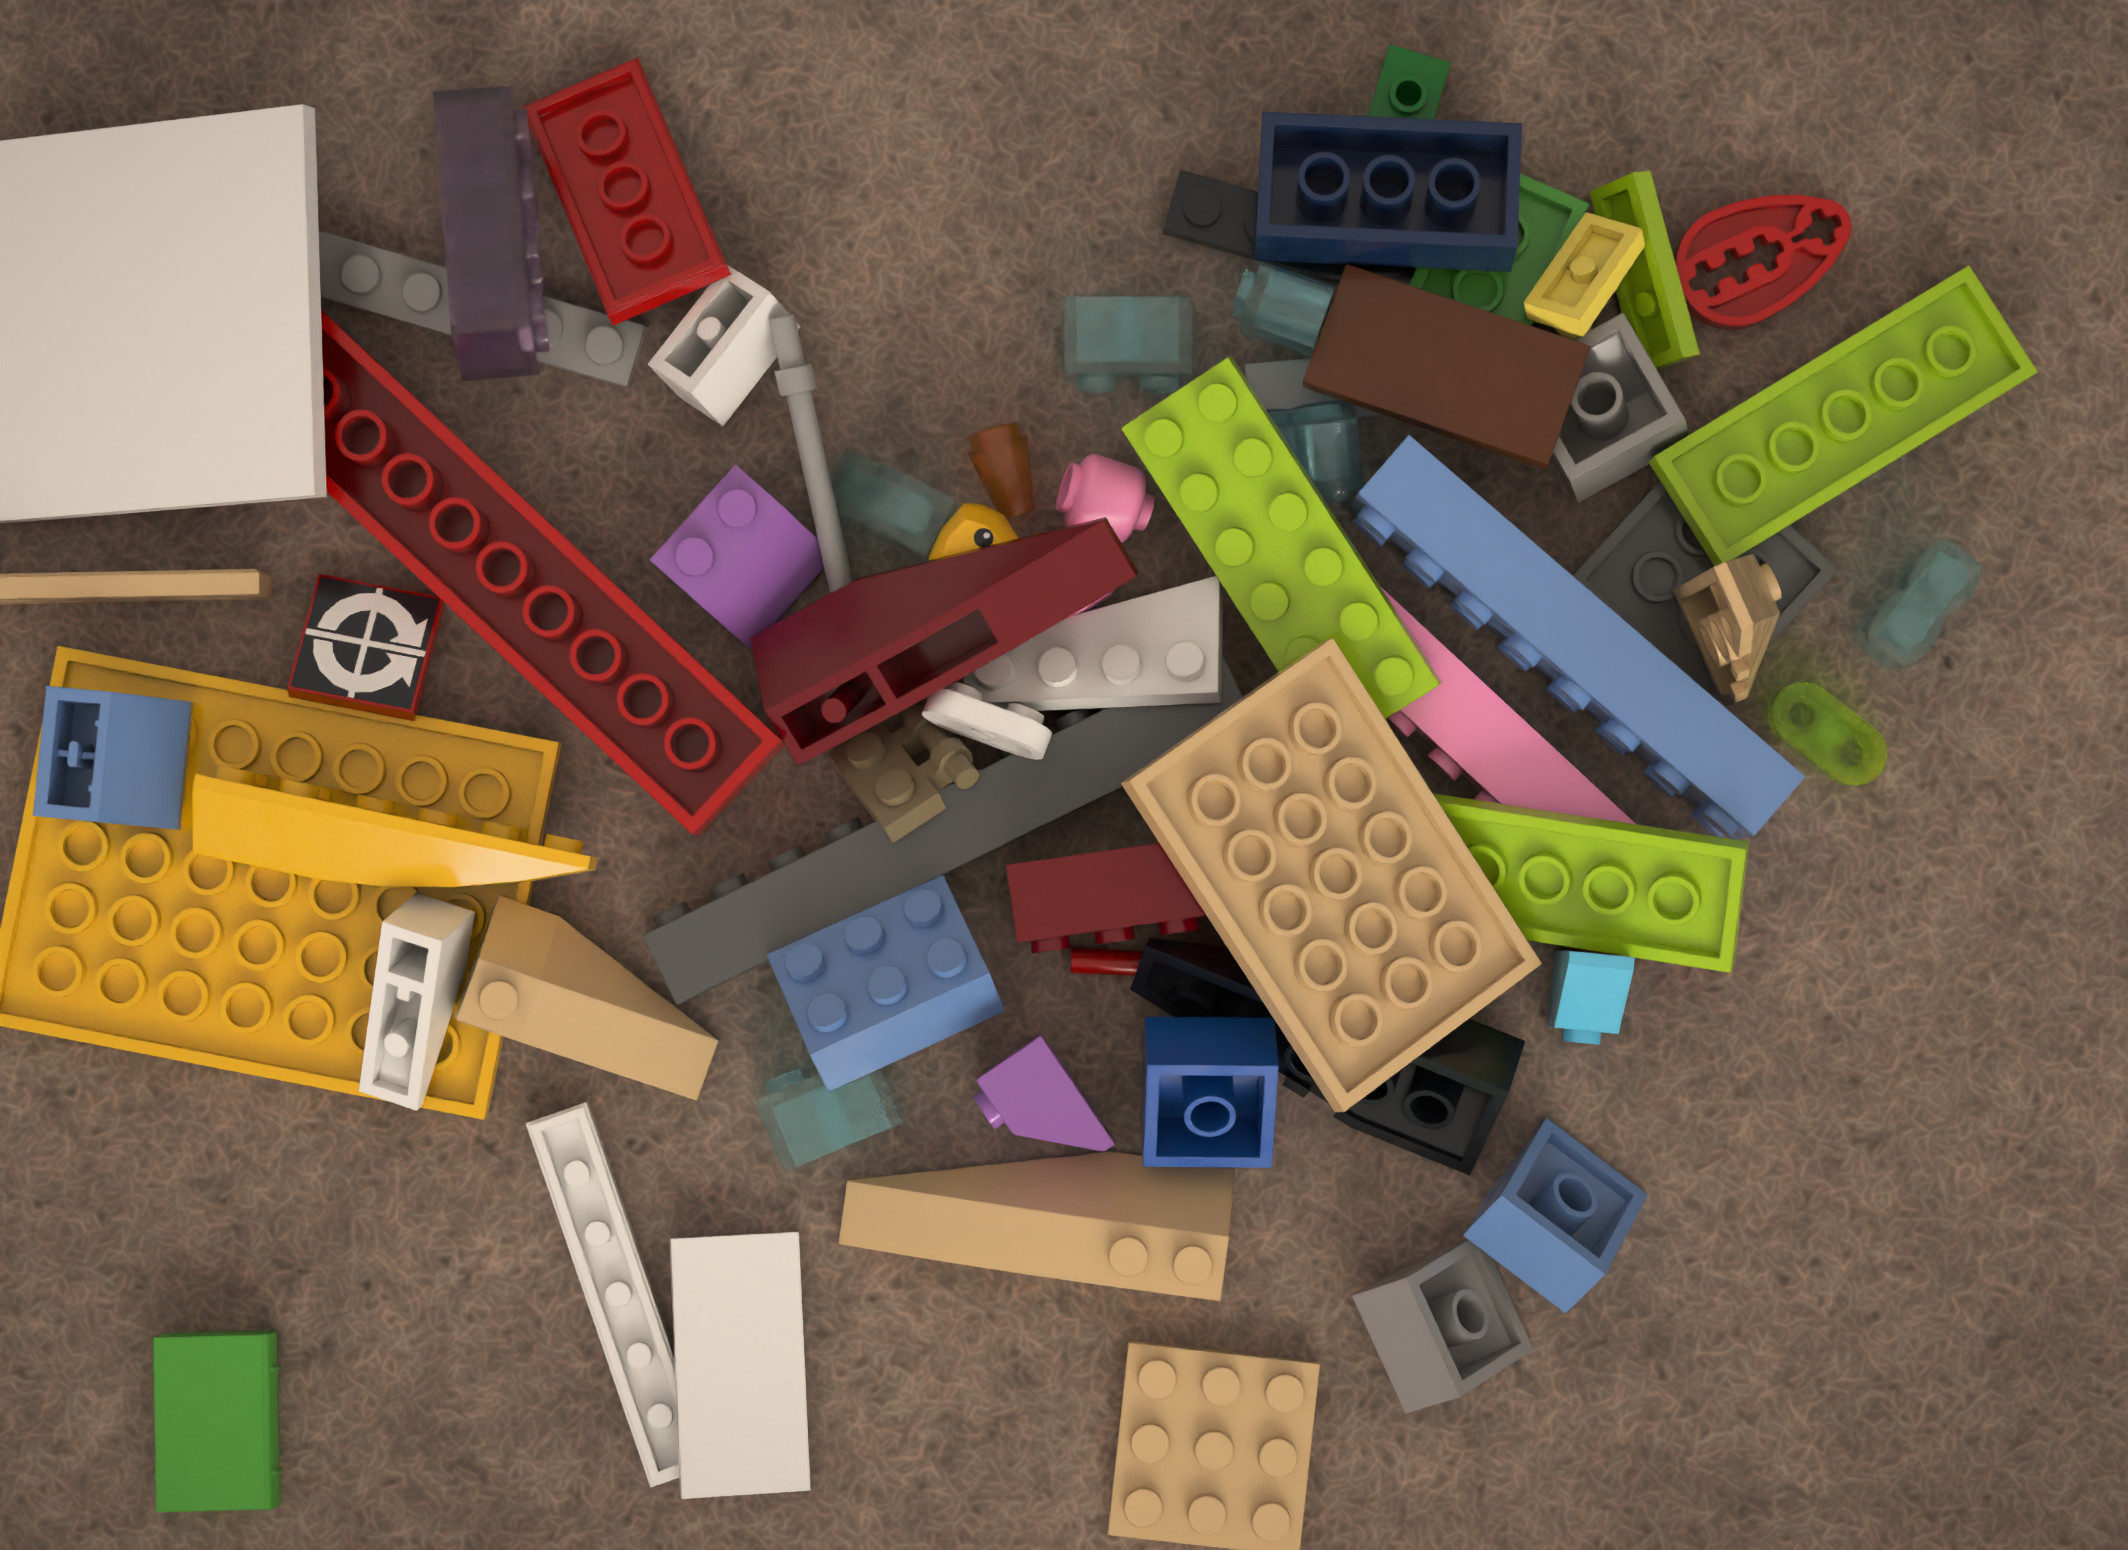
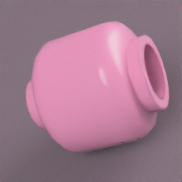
(1106, 489)

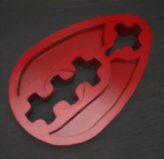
(1764, 293)

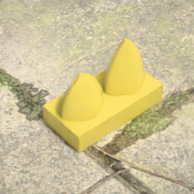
(1584, 275)

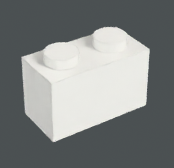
(721, 346)

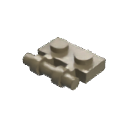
(890, 783)

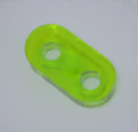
(1828, 730)

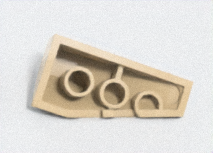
(1732, 621)
(569, 997)

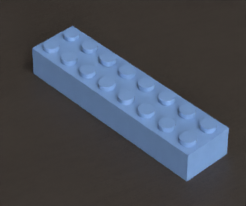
(1574, 642)

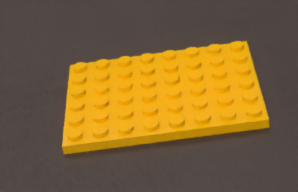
(240, 964)

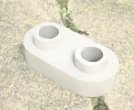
(1010, 729)

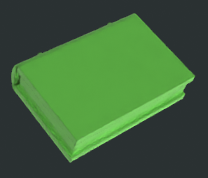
(216, 1421)

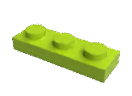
(1651, 288)

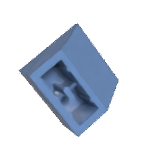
(113, 758)

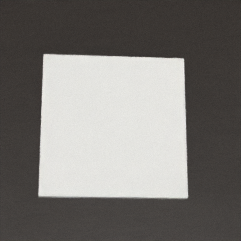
(161, 317)

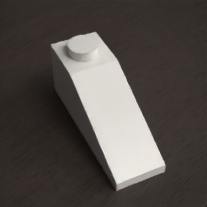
(413, 997)

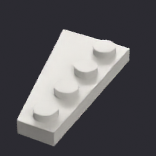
(1119, 655)

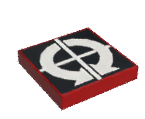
(366, 647)

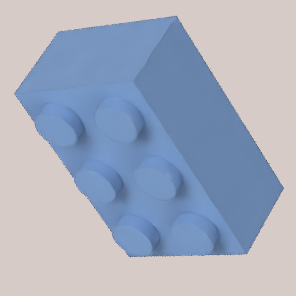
(885, 983)

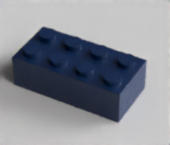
(1388, 191)

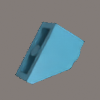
(1588, 994)

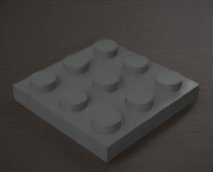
(1658, 552)

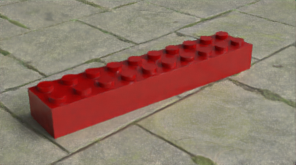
(533, 593)

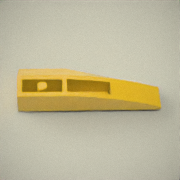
(363, 843)

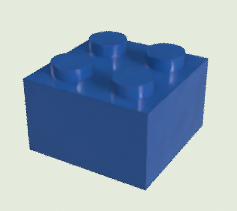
(1208, 1092)

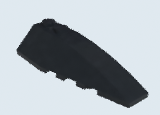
(1432, 1106)

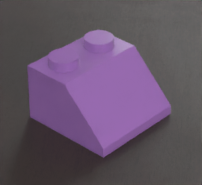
(741, 556)
(1040, 1099)

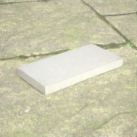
(739, 1364)

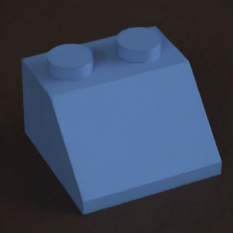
(1556, 1216)

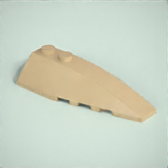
(1057, 1218)

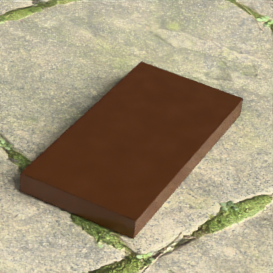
(1446, 366)

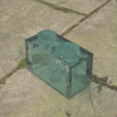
(1127, 341)
(811, 1122)

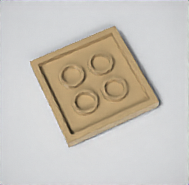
(1213, 1448)

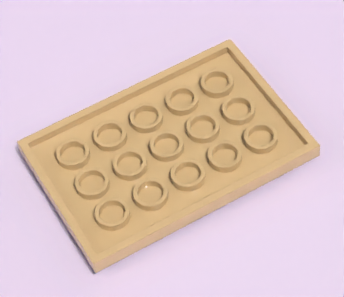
(1332, 874)

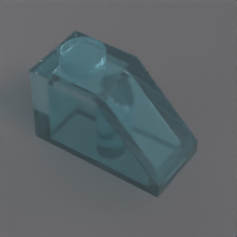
(890, 504)

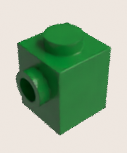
(1409, 85)

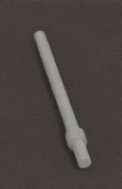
(795, 382)

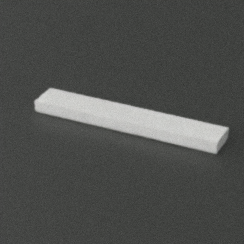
(612, 1281)

